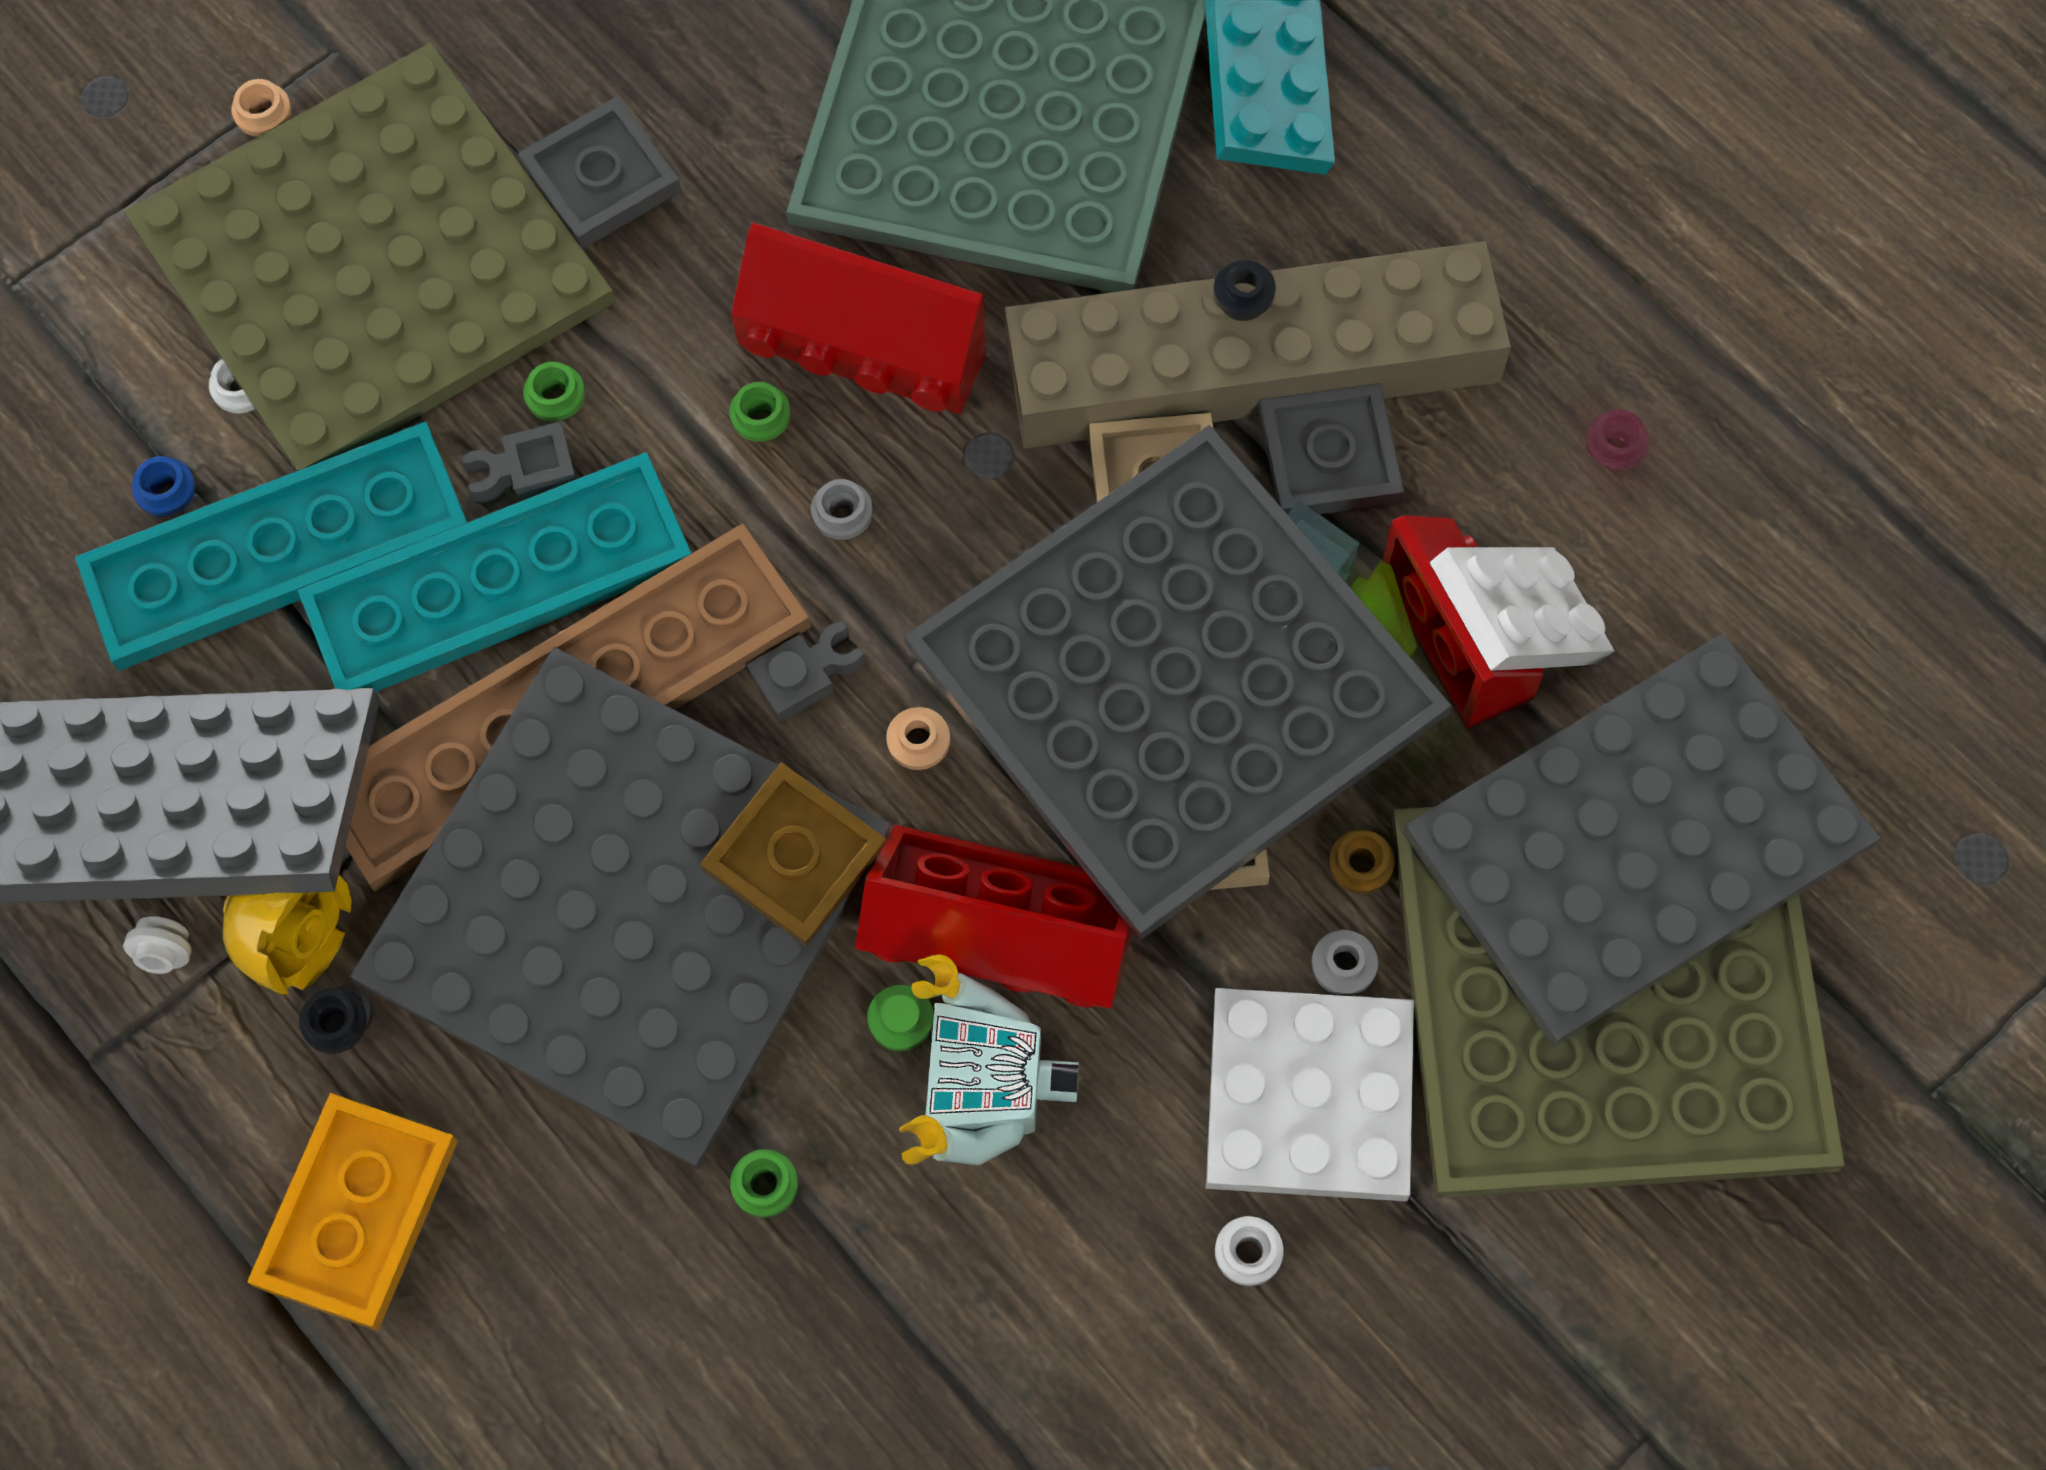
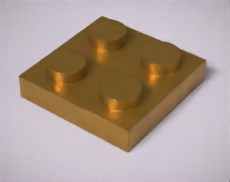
(793, 854)

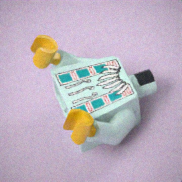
(981, 1072)

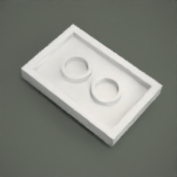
(1522, 607)

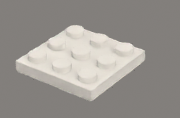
(1311, 1095)

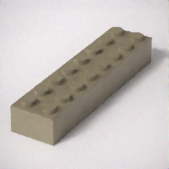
(1170, 350)

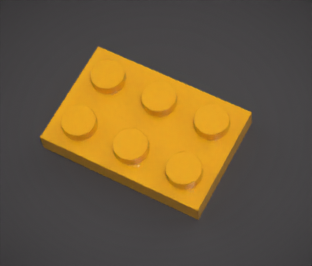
(353, 1211)

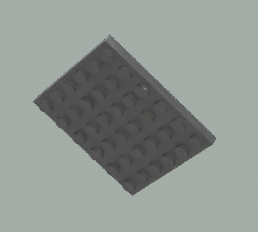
(1176, 679)
(576, 919)

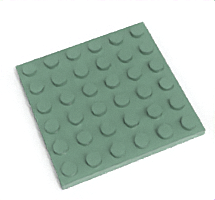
(1002, 131)

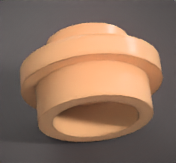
(260, 95)
(918, 755)

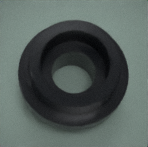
(1241, 304)
(322, 1006)

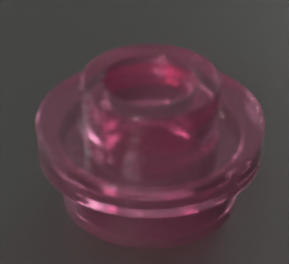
(1622, 425)

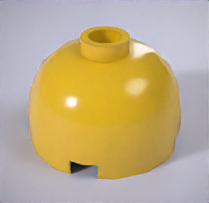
(284, 936)

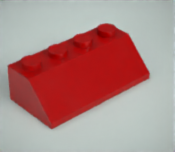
(859, 319)
(994, 916)

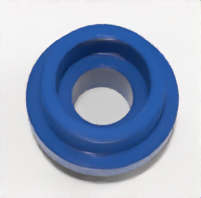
(156, 473)

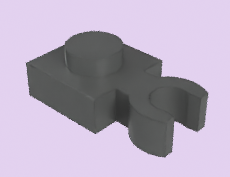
(531, 463)
(797, 675)

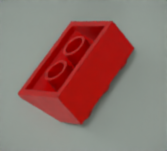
(1440, 631)

